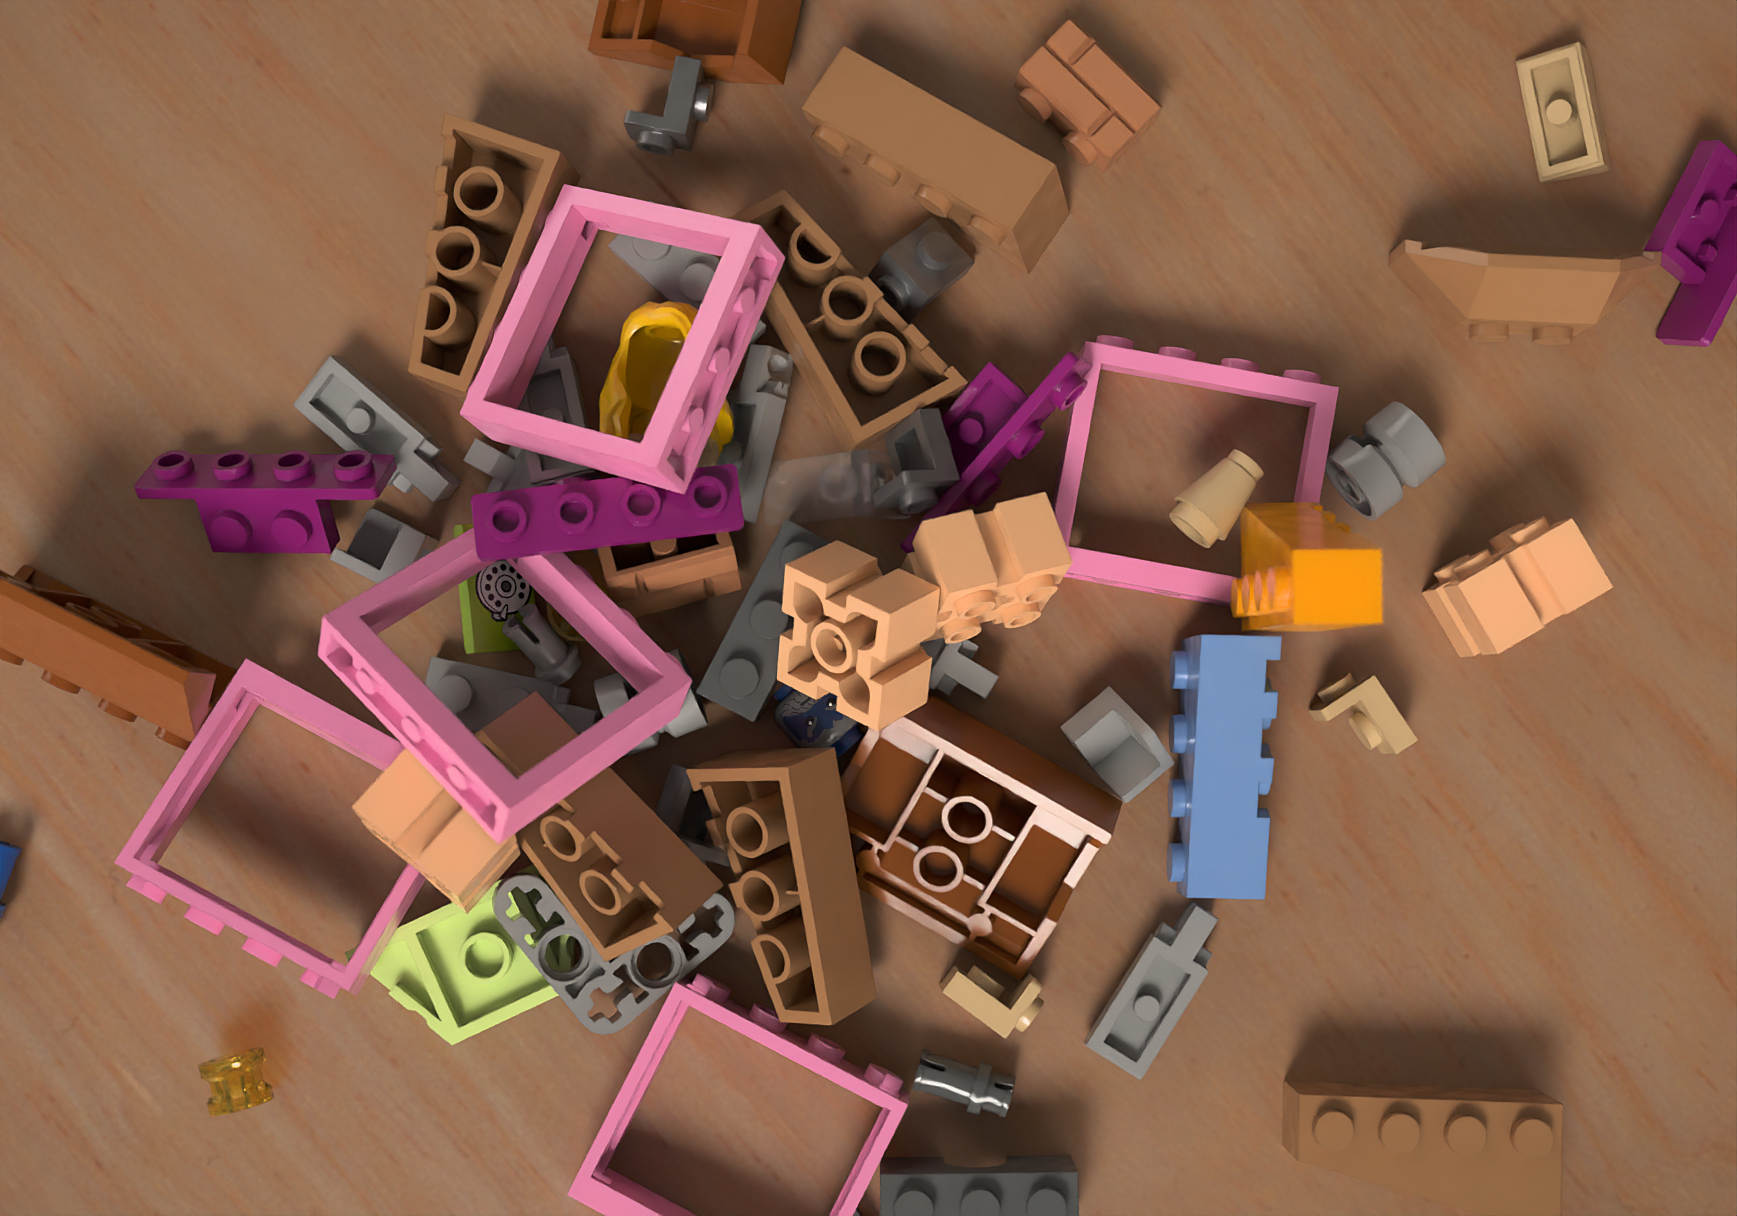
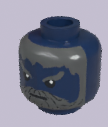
(814, 722)

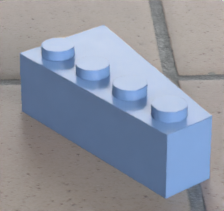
(1221, 765)

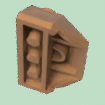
(1519, 287)

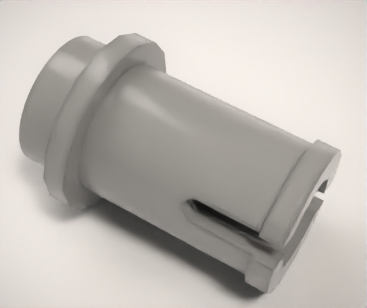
(552, 656)

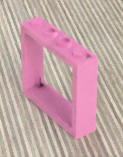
(703, 366)
(1181, 367)
(437, 735)
(189, 779)
(619, 1196)

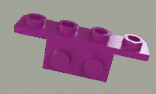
(1700, 246)
(994, 424)
(267, 498)
(603, 513)

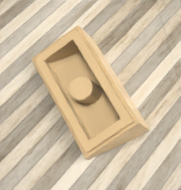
(1564, 114)

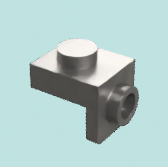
(686, 103)
(919, 269)
(920, 461)
(686, 815)

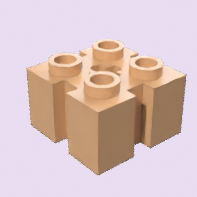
(990, 565)
(1518, 588)
(857, 634)
(434, 832)

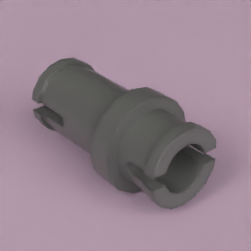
(964, 1083)

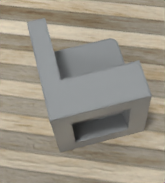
(383, 547)
(1117, 744)

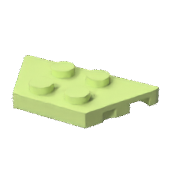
(467, 968)

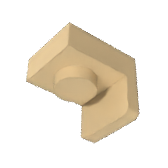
(1375, 715)
(980, 996)

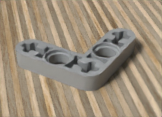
(591, 970)

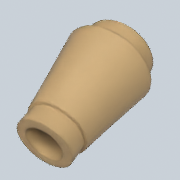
(1216, 499)

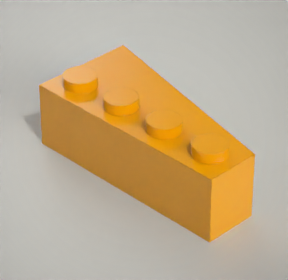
(1304, 571)

